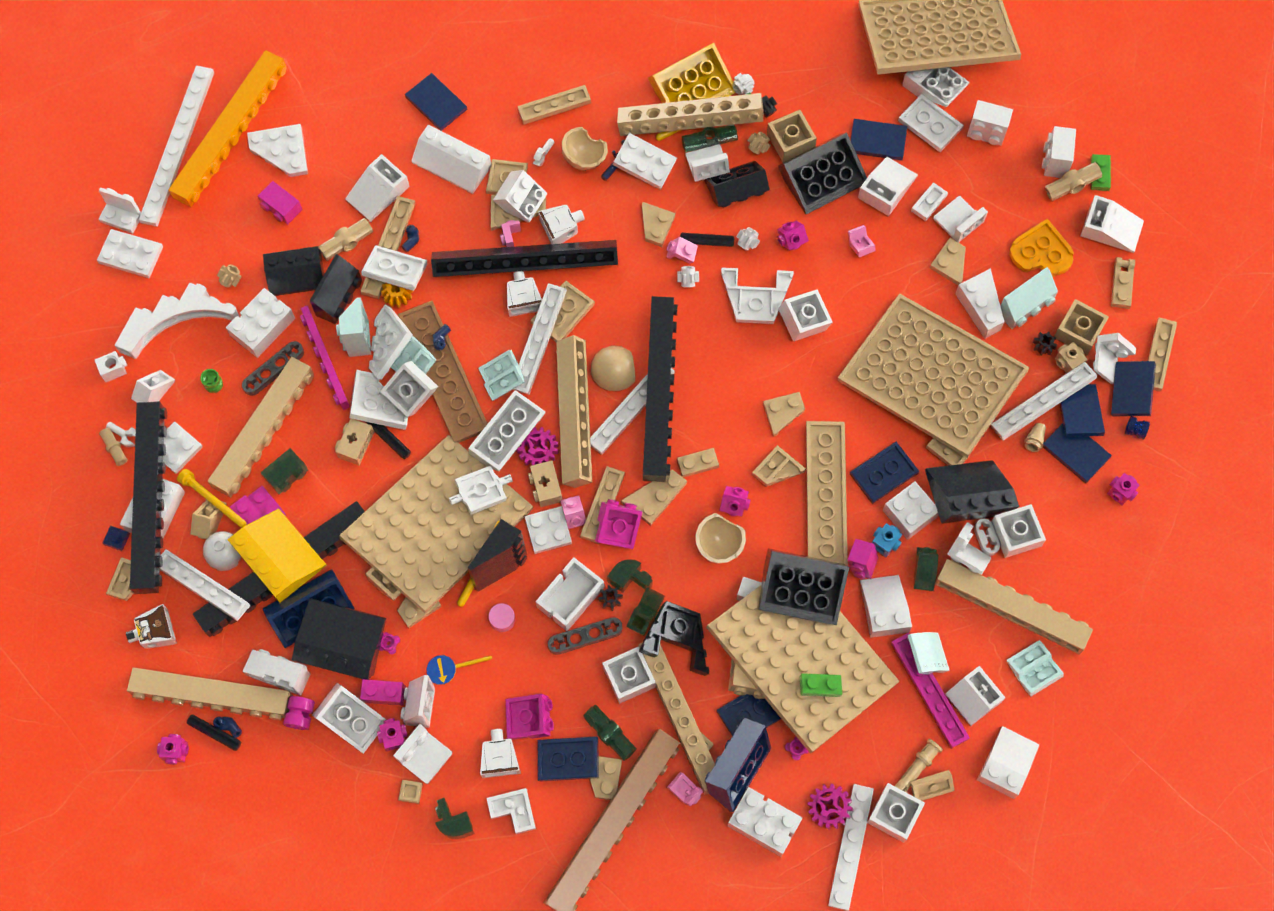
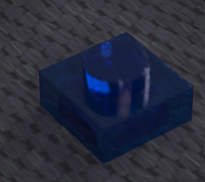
(116, 538)

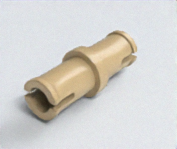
(113, 446)

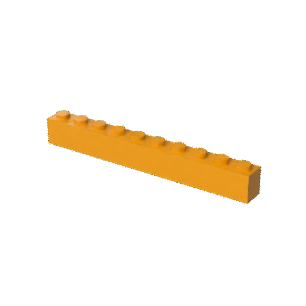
(227, 129)

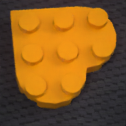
(1041, 249)

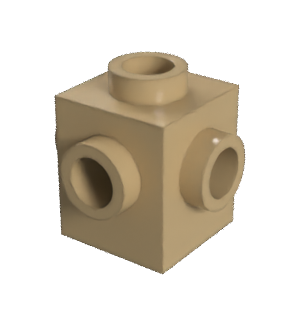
(1070, 357)

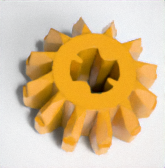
(391, 297)

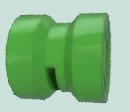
(208, 379)

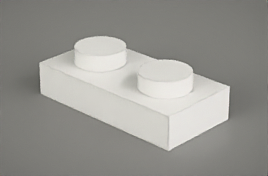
(929, 201)

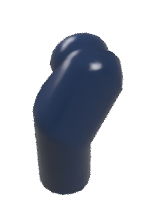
(413, 238)
(439, 337)
(227, 724)

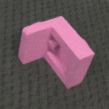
(509, 228)
(860, 241)
(682, 249)
(573, 512)
(685, 789)

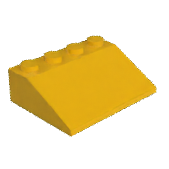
(694, 78)
(277, 554)

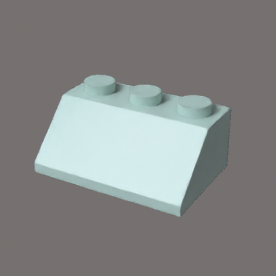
(1029, 299)
(354, 330)

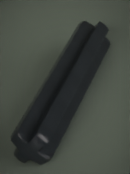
(708, 239)
(391, 440)
(214, 732)

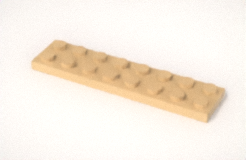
(826, 491)

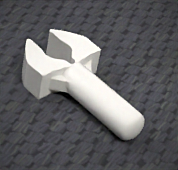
(541, 152)
(123, 434)

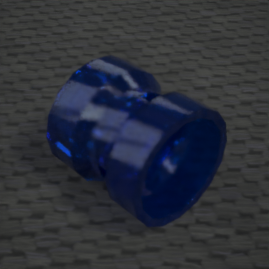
(1137, 427)

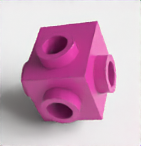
(792, 235)
(1123, 488)
(735, 501)
(395, 741)
(179, 750)

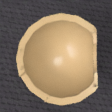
(582, 150)
(613, 368)
(720, 539)

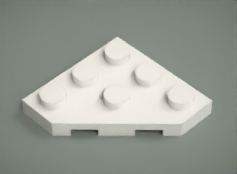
(281, 148)
(389, 341)
(371, 405)

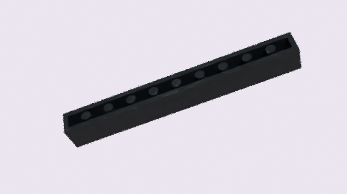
(524, 258)
(658, 389)
(147, 498)
(324, 541)

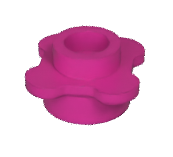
(389, 638)
(796, 754)

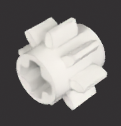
(743, 84)
(748, 238)
(688, 276)

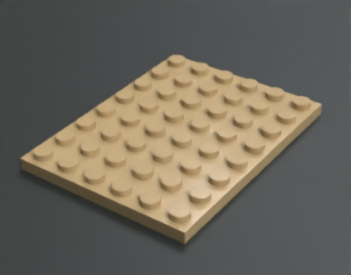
(937, 33)
(933, 375)
(419, 536)
(780, 647)

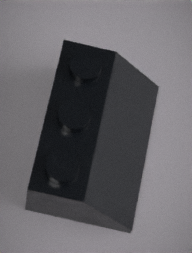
(738, 184)
(293, 270)
(335, 289)

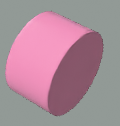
(502, 617)

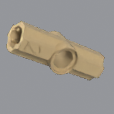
(1073, 181)
(345, 239)

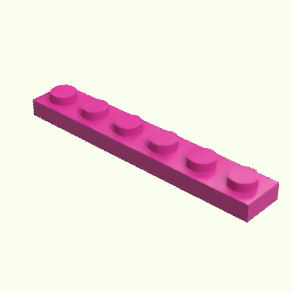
(326, 365)
(932, 695)

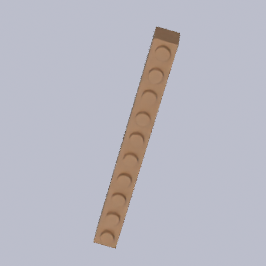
(612, 822)

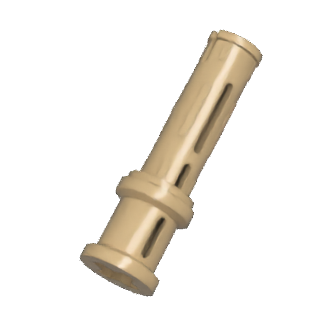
(922, 760)

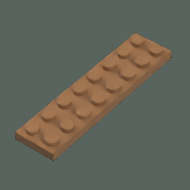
(454, 392)

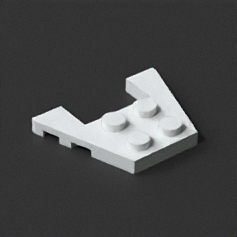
(756, 303)

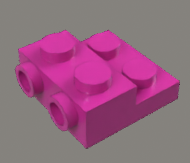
(255, 505)
(618, 524)
(529, 717)

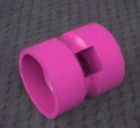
(298, 713)

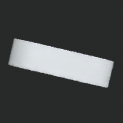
(991, 535)

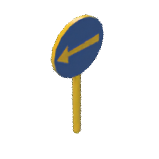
(443, 669)

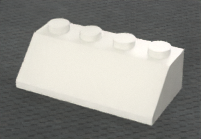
(451, 159)
(506, 431)

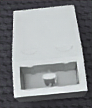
(936, 84)
(886, 185)
(377, 188)
(1112, 224)

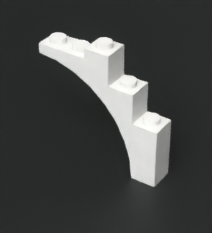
(145, 325)

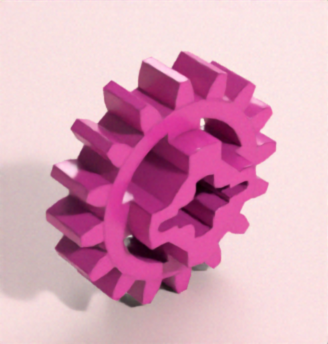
(537, 439)
(826, 814)

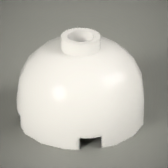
(219, 551)

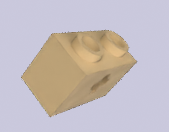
(356, 450)
(545, 473)

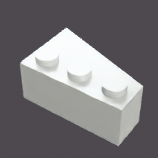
(982, 303)
(277, 671)

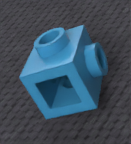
(887, 539)

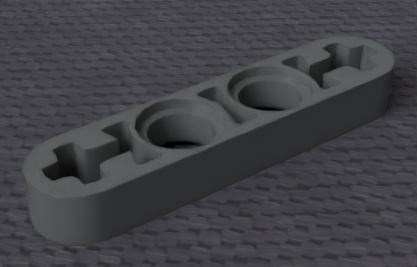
(270, 365)
(586, 638)

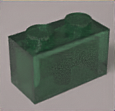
(284, 471)

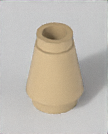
(1035, 438)

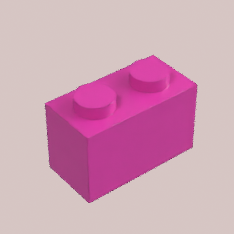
(280, 203)
(862, 559)
(382, 692)

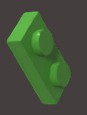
(1104, 163)
(820, 685)

